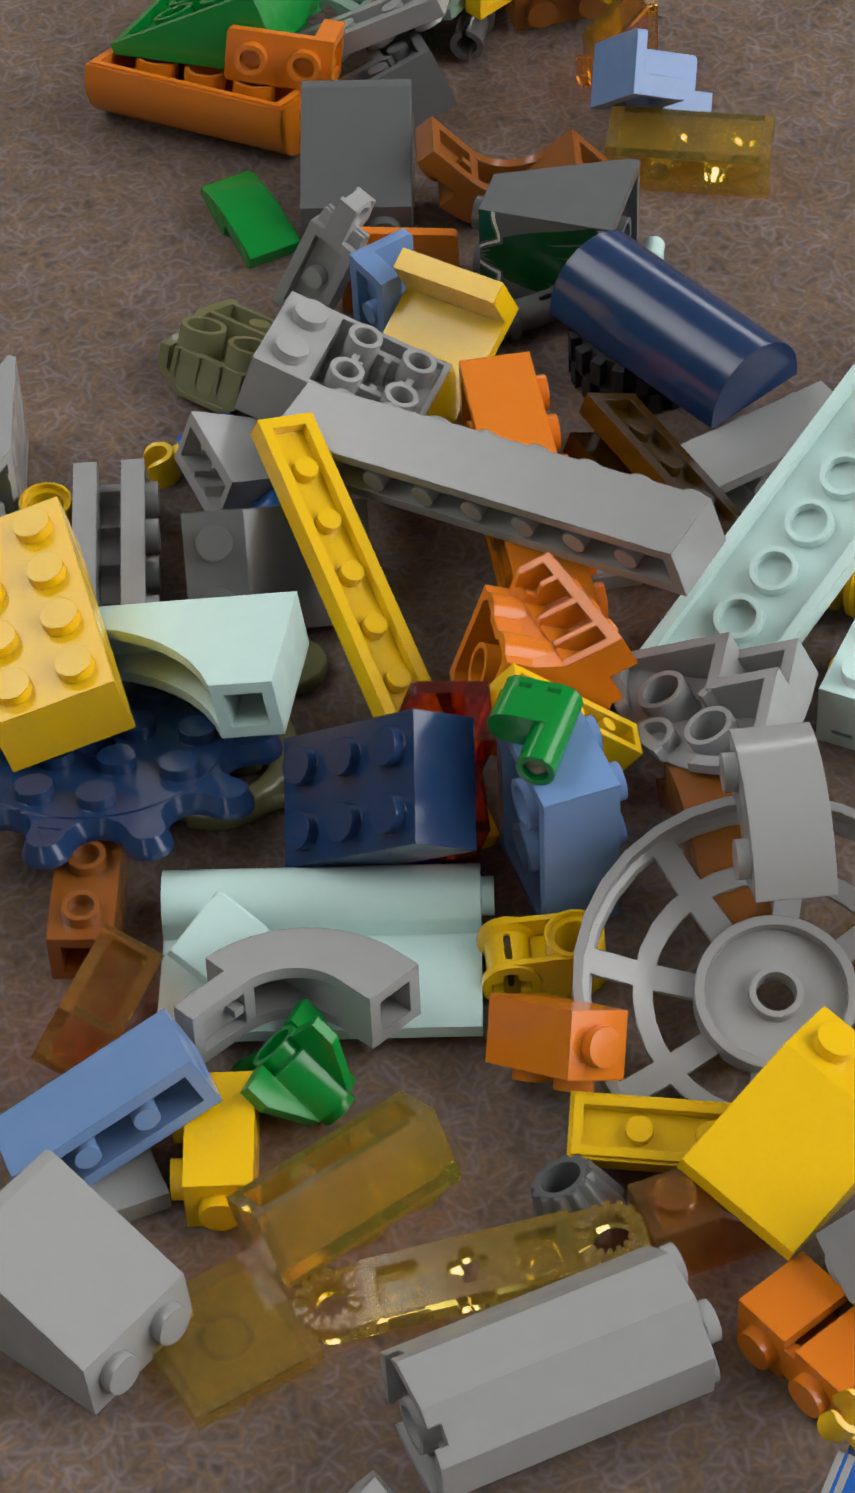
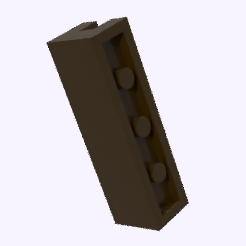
(636, 442)

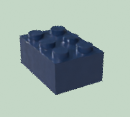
(381, 791)

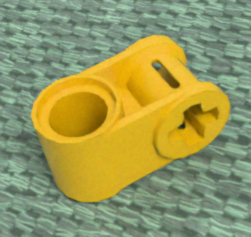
(538, 953)

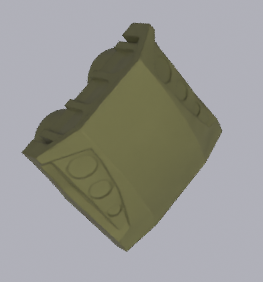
(213, 353)

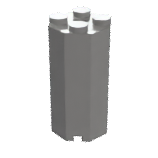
(552, 1369)

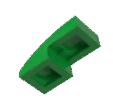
(251, 217)

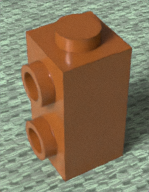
(83, 898)

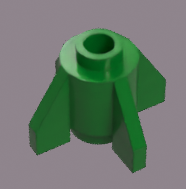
(300, 1071)

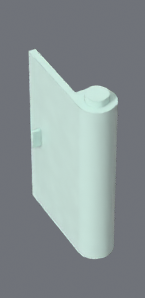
(414, 908)

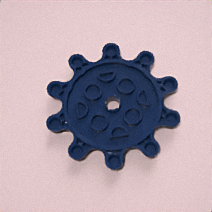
(132, 783)

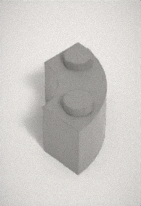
(781, 812)

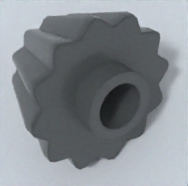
(575, 1186)

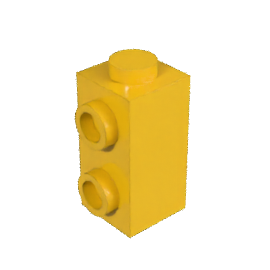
(217, 1155)

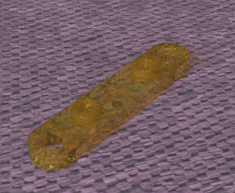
(427, 1282)

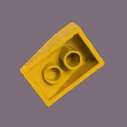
(787, 1140)

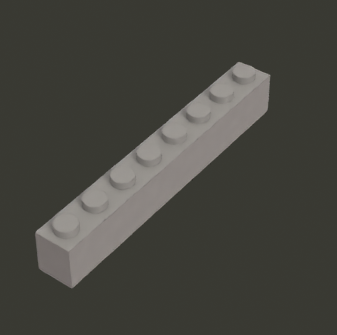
(517, 490)

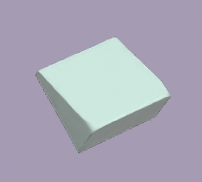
(215, 927)

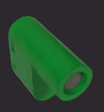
(540, 719)

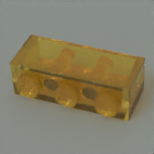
(695, 150)
(345, 1188)

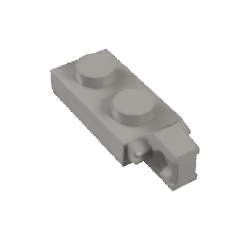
(322, 258)

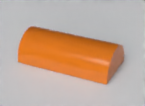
(196, 101)

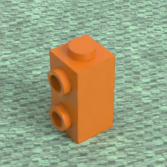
(556, 1040)

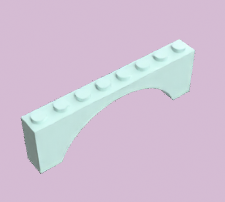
(221, 654)

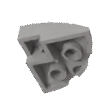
(702, 687)

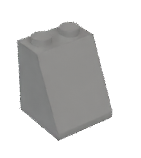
(81, 1286)

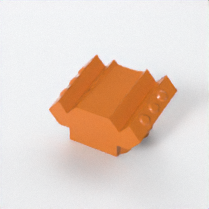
(547, 629)

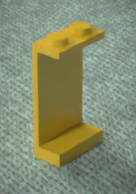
(449, 316)

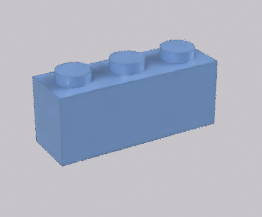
(112, 1102)

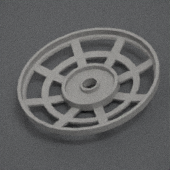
(731, 968)

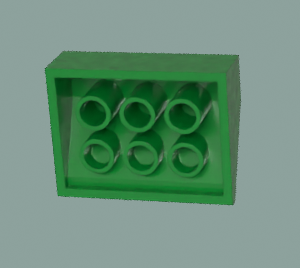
(197, 29)

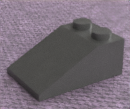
(251, 554)

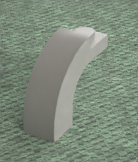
(262, 977)

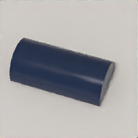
(668, 328)

